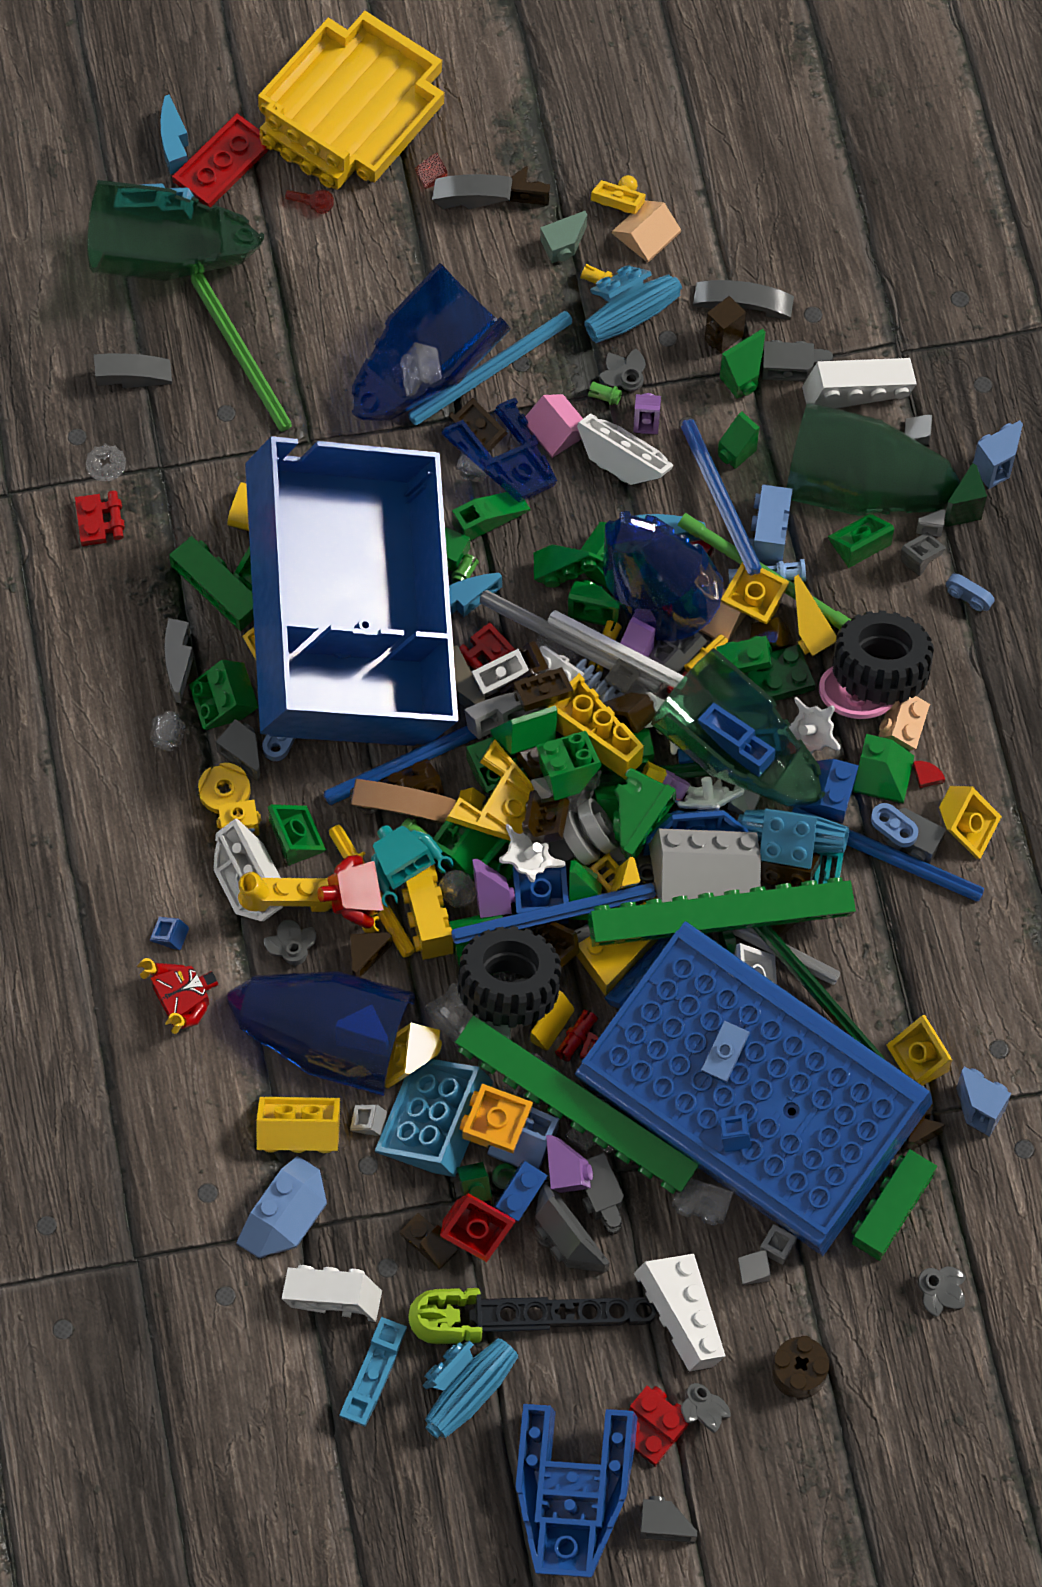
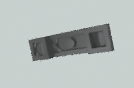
(747, 295)

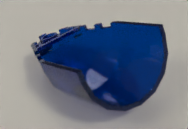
(435, 315)
(660, 576)
(324, 1023)

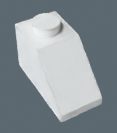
(499, 673)

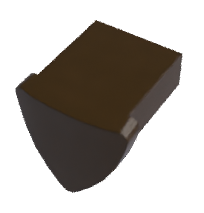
(774, 630)

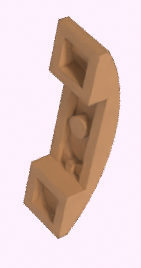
(401, 800)

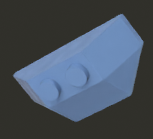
(284, 1210)

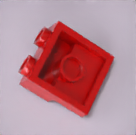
(657, 1424)

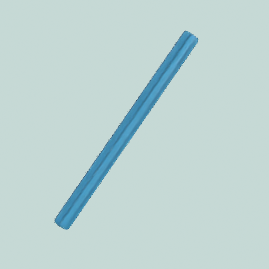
(491, 367)

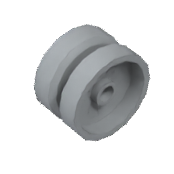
(589, 832)

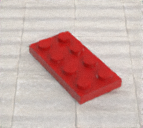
(221, 161)

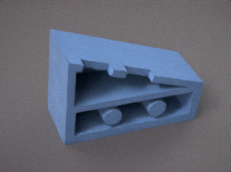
(771, 523)

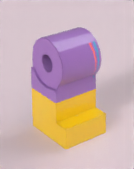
(667, 777)

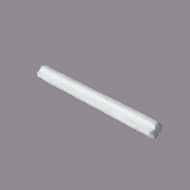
(614, 649)

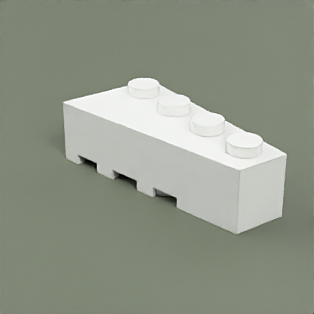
(859, 382)
(683, 1308)

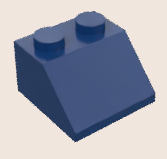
(837, 781)
(547, 890)

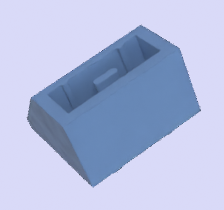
(997, 454)
(981, 1100)
(532, 1142)

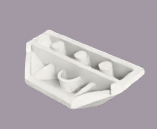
(621, 451)
(239, 853)

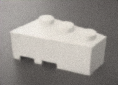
(332, 1290)

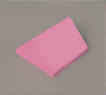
(554, 423)

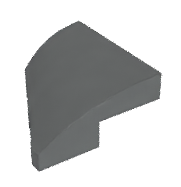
(677, 653)

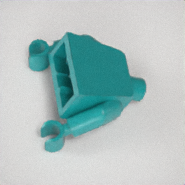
(402, 856)

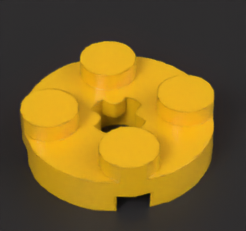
(218, 776)

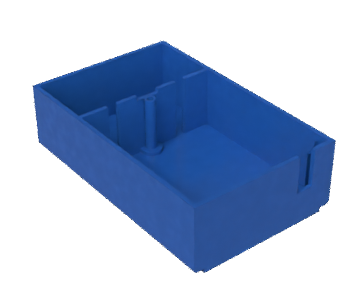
(350, 593)
(814, 1098)

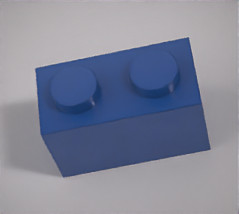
(520, 1190)

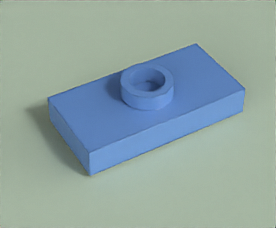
(725, 1051)

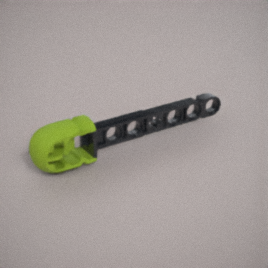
(429, 1311)

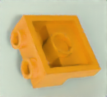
(495, 1118)

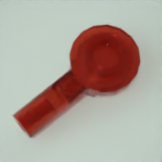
(320, 200)

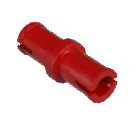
(576, 1035)

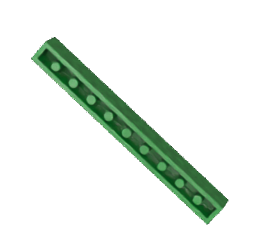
(722, 912)
(577, 1105)

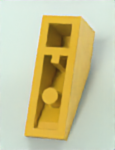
(812, 625)

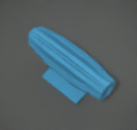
(629, 301)
(793, 837)
(465, 1383)

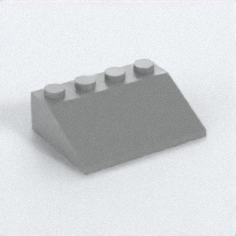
(704, 862)

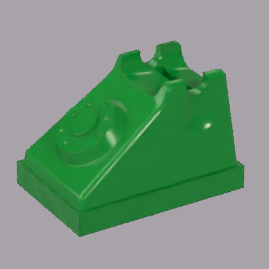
(641, 807)

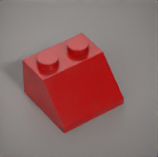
(475, 1226)

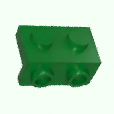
(748, 654)

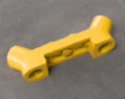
(260, 893)

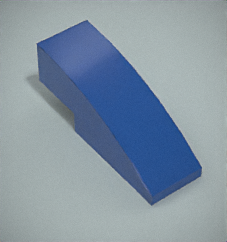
(737, 739)

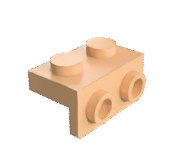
(905, 722)

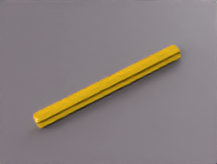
(386, 916)

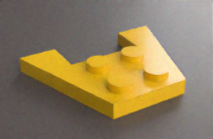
(505, 803)

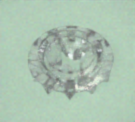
(108, 471)

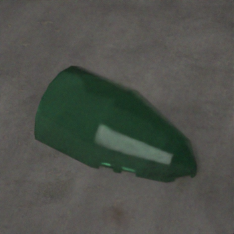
(162, 234)
(865, 466)
(794, 772)

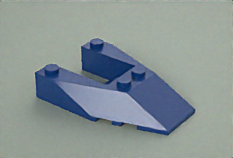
(567, 1504)

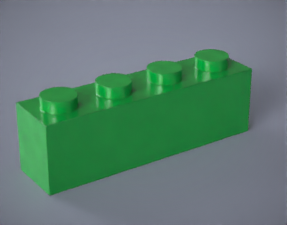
(214, 581)
(893, 1205)

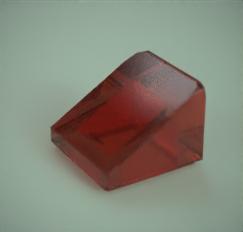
(430, 170)

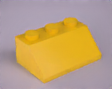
(298, 1124)

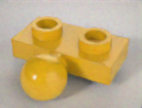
(619, 196)

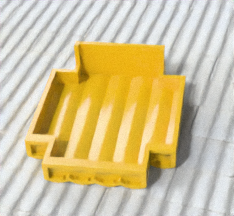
(350, 100)

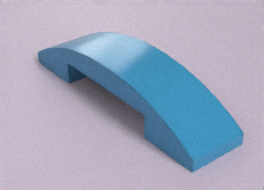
(374, 1372)

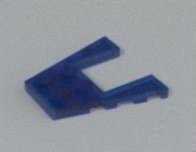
(517, 471)

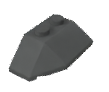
(565, 1234)

